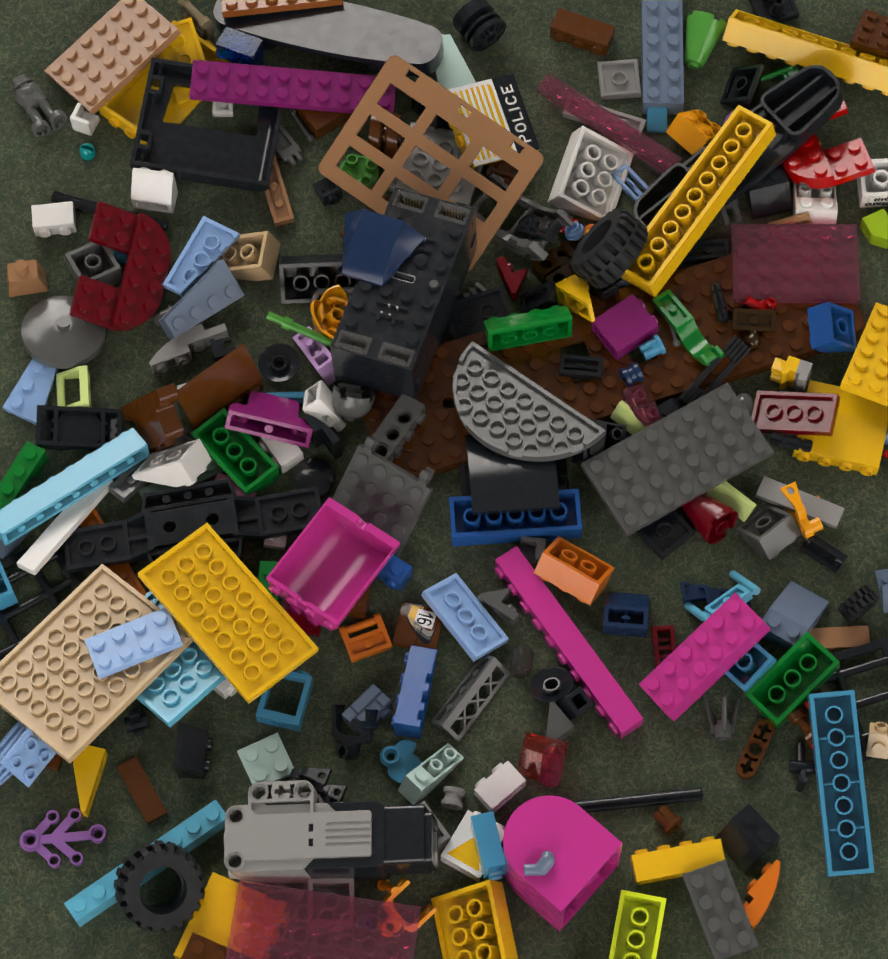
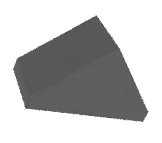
(558, 724)

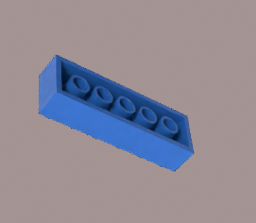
(509, 527)

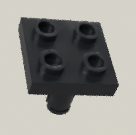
(775, 10)

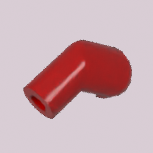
(768, 304)

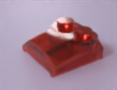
(543, 759)

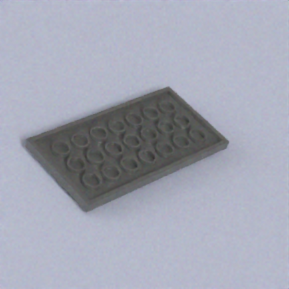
(676, 459)

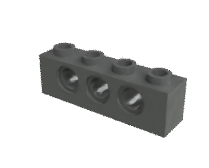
(404, 408)

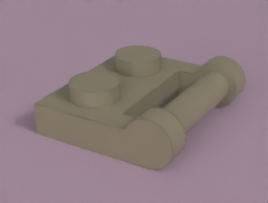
(202, 23)

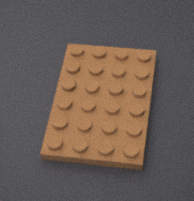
(112, 53)

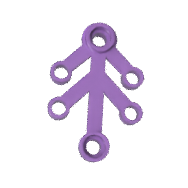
(59, 837)

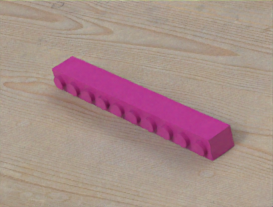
(568, 642)

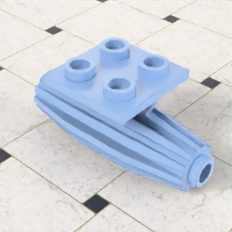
(23, 755)

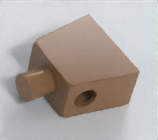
(26, 278)

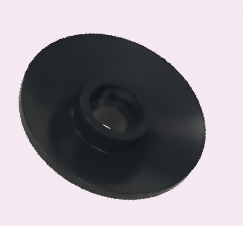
(278, 354)
(551, 684)

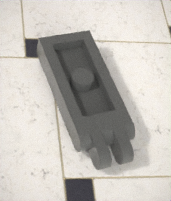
(287, 148)

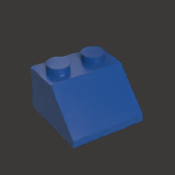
(831, 328)

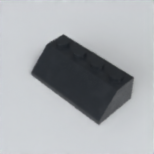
(307, 273)

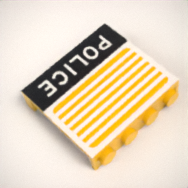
(501, 102)

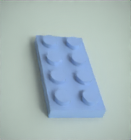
(464, 617)
(133, 643)

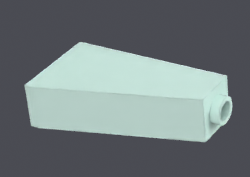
(452, 69)

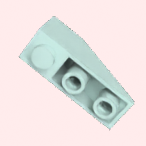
(429, 774)

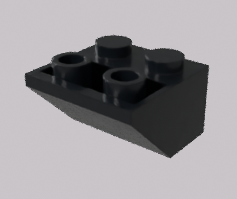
(614, 434)

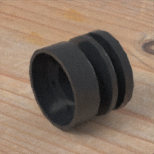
(479, 24)

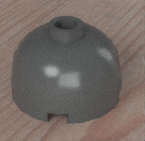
(352, 401)

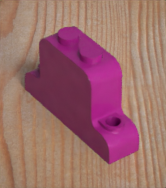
(270, 418)

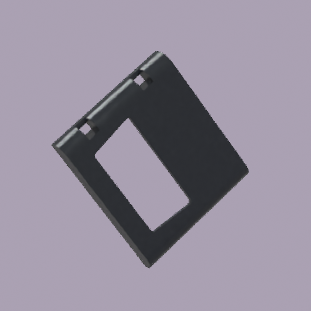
(199, 152)

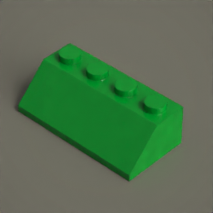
(528, 328)
(237, 454)
(792, 679)

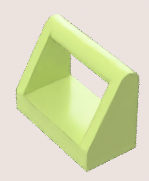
(83, 374)

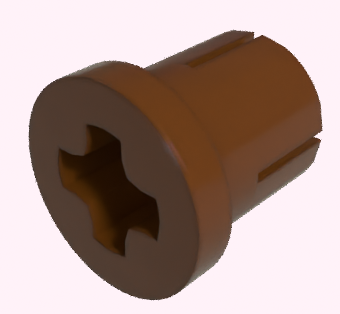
(671, 821)

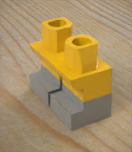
(791, 373)

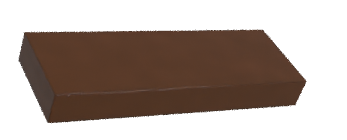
(142, 790)

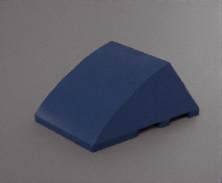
(376, 246)

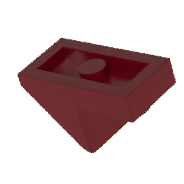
(512, 280)

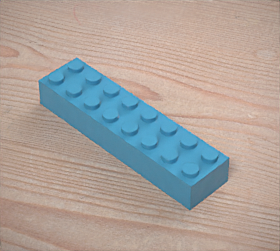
(840, 783)

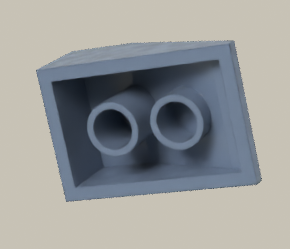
(793, 615)

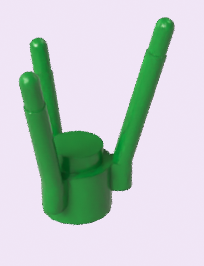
(782, 73)

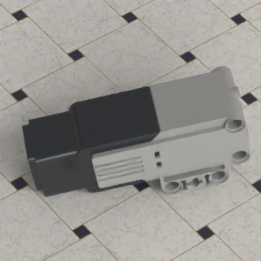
(297, 839)

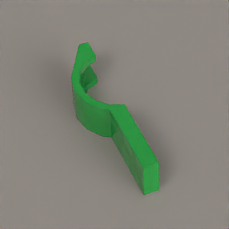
(686, 328)

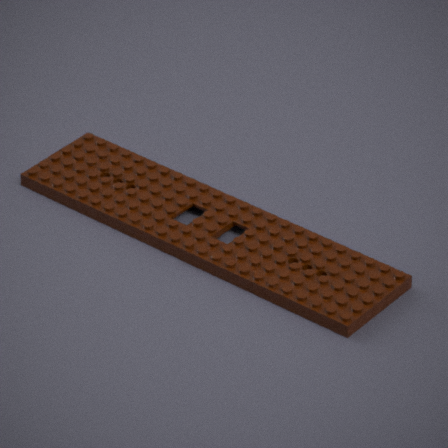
(441, 436)

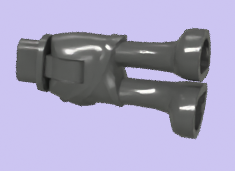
(32, 98)

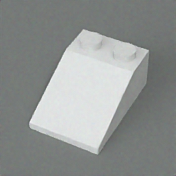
(175, 465)

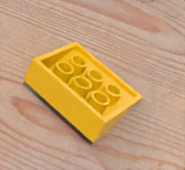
(475, 923)

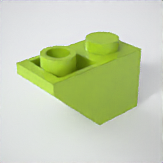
(876, 228)

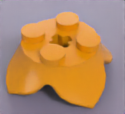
(329, 310)

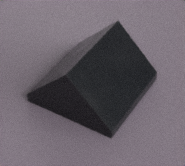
(742, 86)

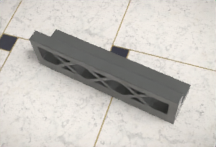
(465, 692)

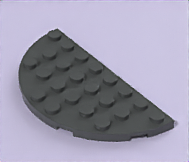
(515, 413)

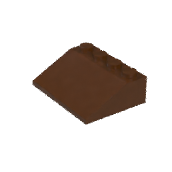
(219, 387)

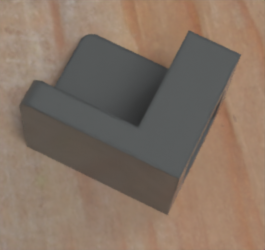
(532, 548)

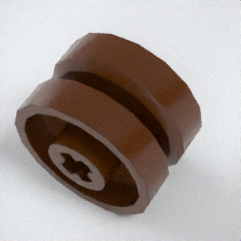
(383, 135)

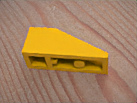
(575, 294)
(88, 772)

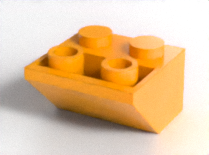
(692, 130)

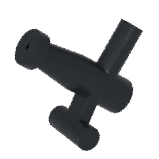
(801, 766)

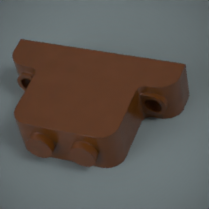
(156, 417)

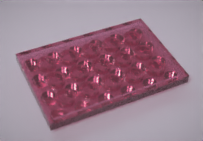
(795, 263)

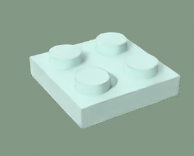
(266, 760)

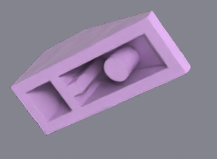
(318, 356)

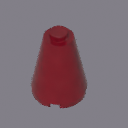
(710, 517)

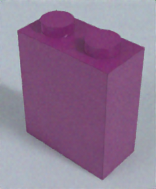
(625, 326)

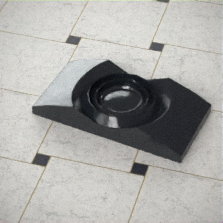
(76, 427)

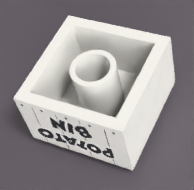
(874, 187)

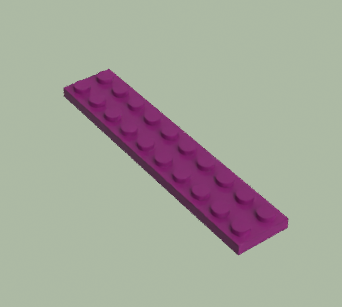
(282, 87)

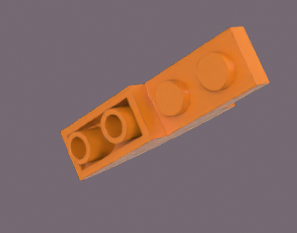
(761, 893)

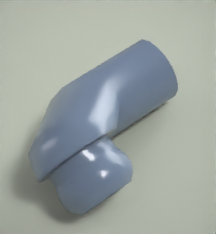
(542, 867)

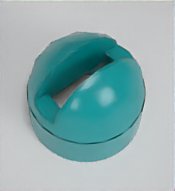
(85, 153)

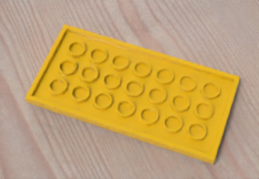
(228, 612)

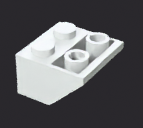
(153, 190)

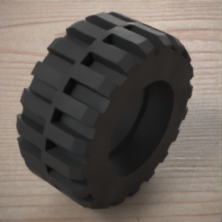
(609, 248)
(179, 906)

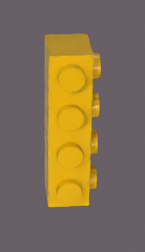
(673, 862)

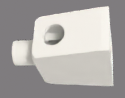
(319, 404)

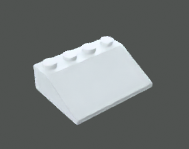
(585, 177)

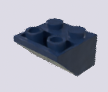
(625, 614)

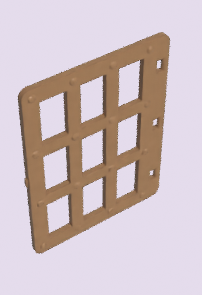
(446, 105)

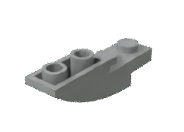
(178, 350)

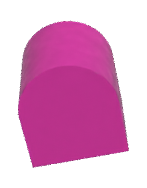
(582, 853)

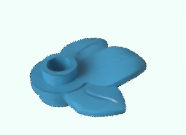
(404, 759)

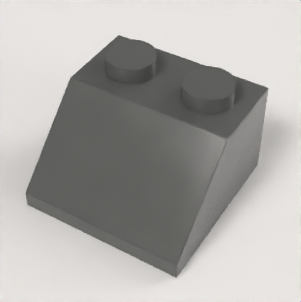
(769, 531)

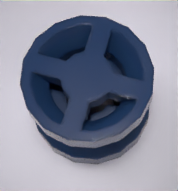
(631, 375)

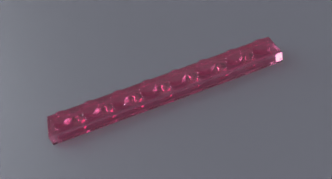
(607, 123)

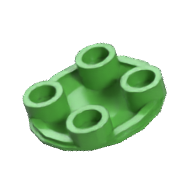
(361, 169)

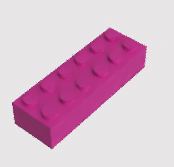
(704, 657)

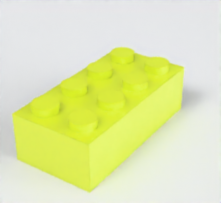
(637, 926)

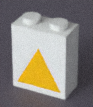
(461, 849)

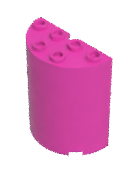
(331, 565)

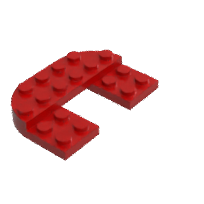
(829, 166)

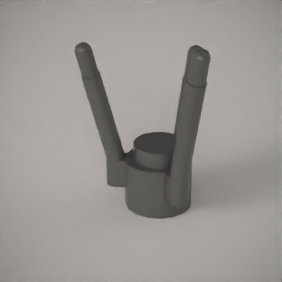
(723, 729)

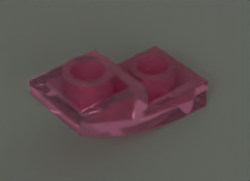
(638, 402)

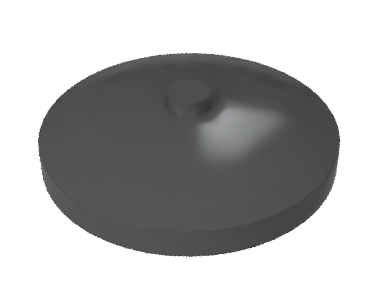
(58, 338)

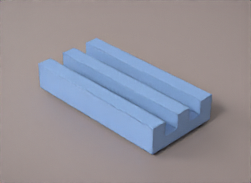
(625, 188)

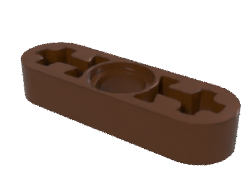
(743, 761)

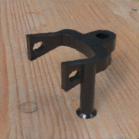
(350, 745)
(320, 785)

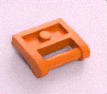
(367, 643)

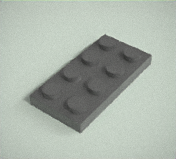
(720, 910)

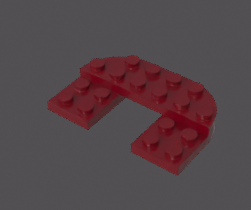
(143, 275)

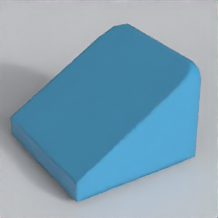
(656, 119)

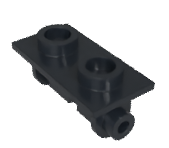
(823, 553)

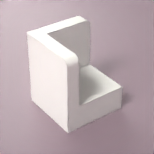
(83, 121)

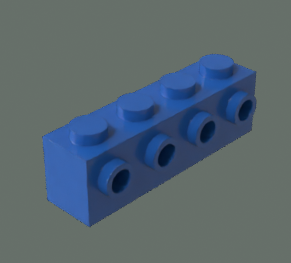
(396, 573)

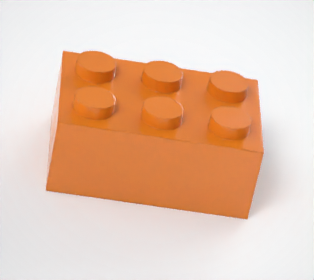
(574, 570)

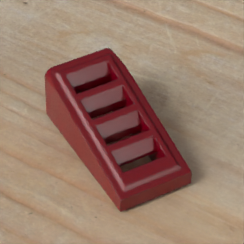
(655, 639)

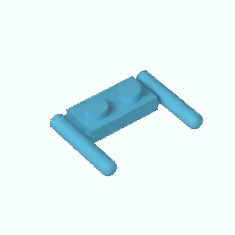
(744, 589)

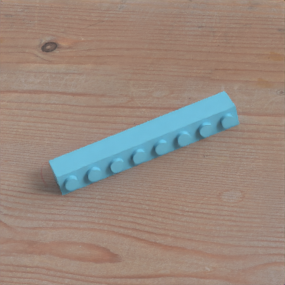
(71, 485)
(187, 834)

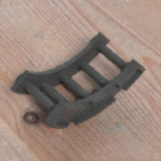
(508, 239)

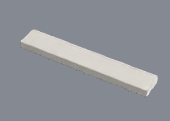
(60, 531)

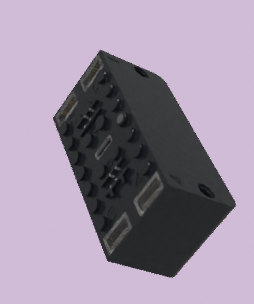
(396, 328)

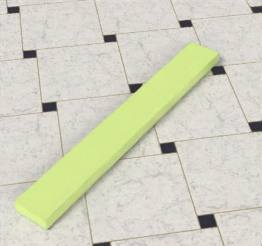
(724, 492)

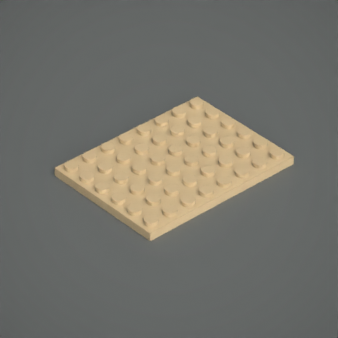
(51, 676)

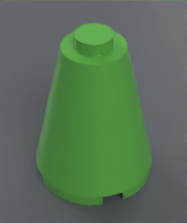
(701, 37)

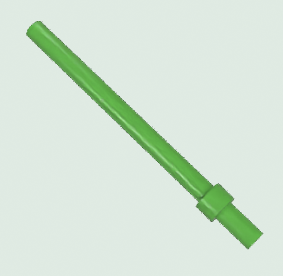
(287, 323)

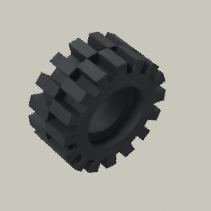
(858, 604)

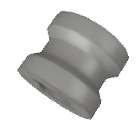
(453, 798)

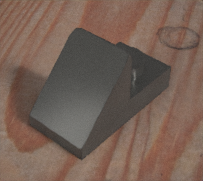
(495, 603)

